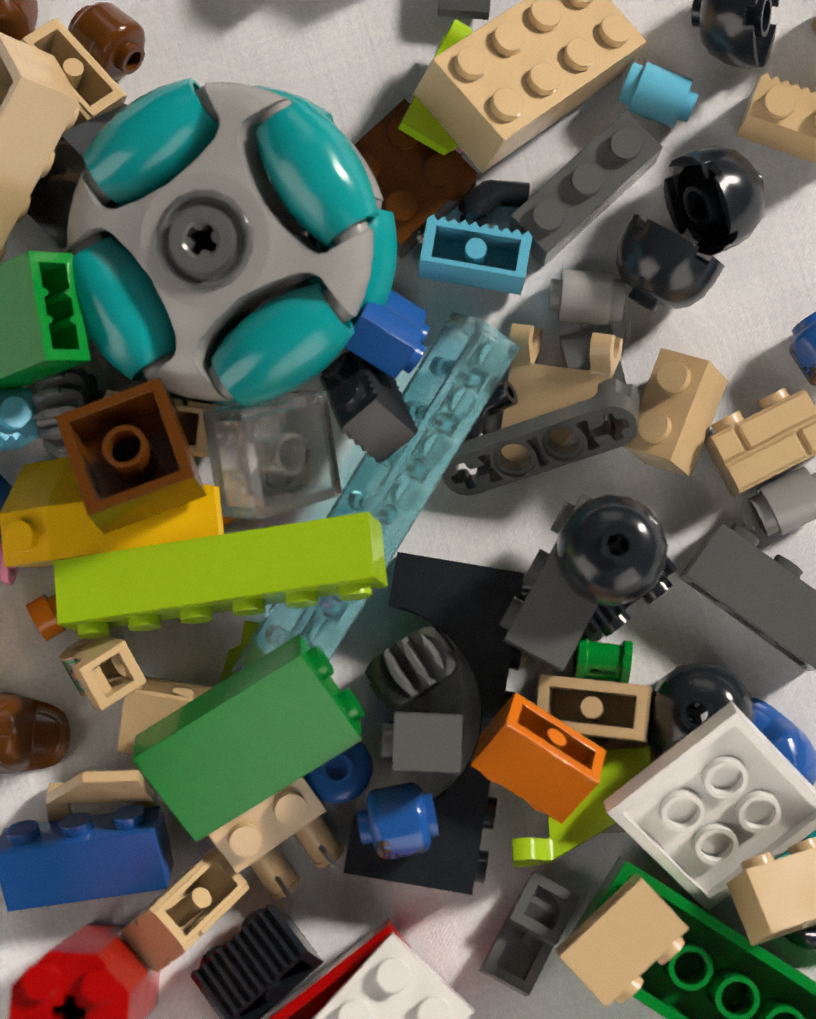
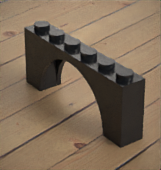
(467, 607)

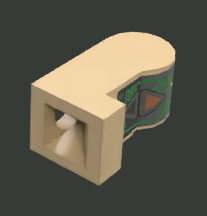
(102, 670)

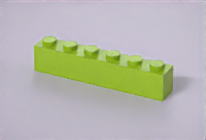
(221, 574)

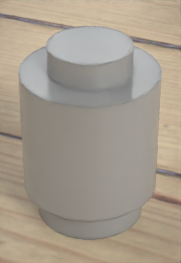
(587, 297)
(785, 502)

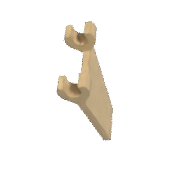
(550, 388)
(99, 787)

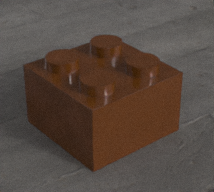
(413, 177)
(130, 456)

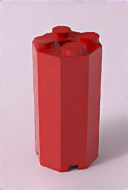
(87, 978)

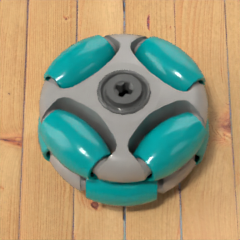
(190, 237)

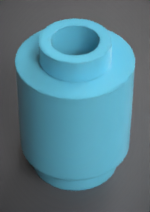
(658, 94)

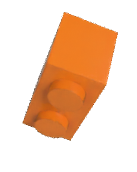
(538, 758)

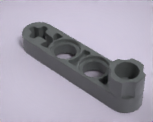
(611, 413)

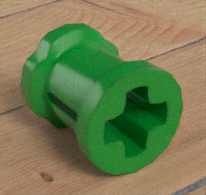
(603, 660)

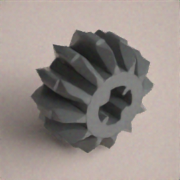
(57, 396)
(412, 667)

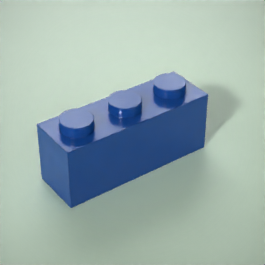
(84, 857)

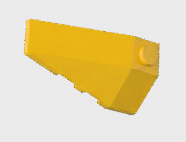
(49, 521)

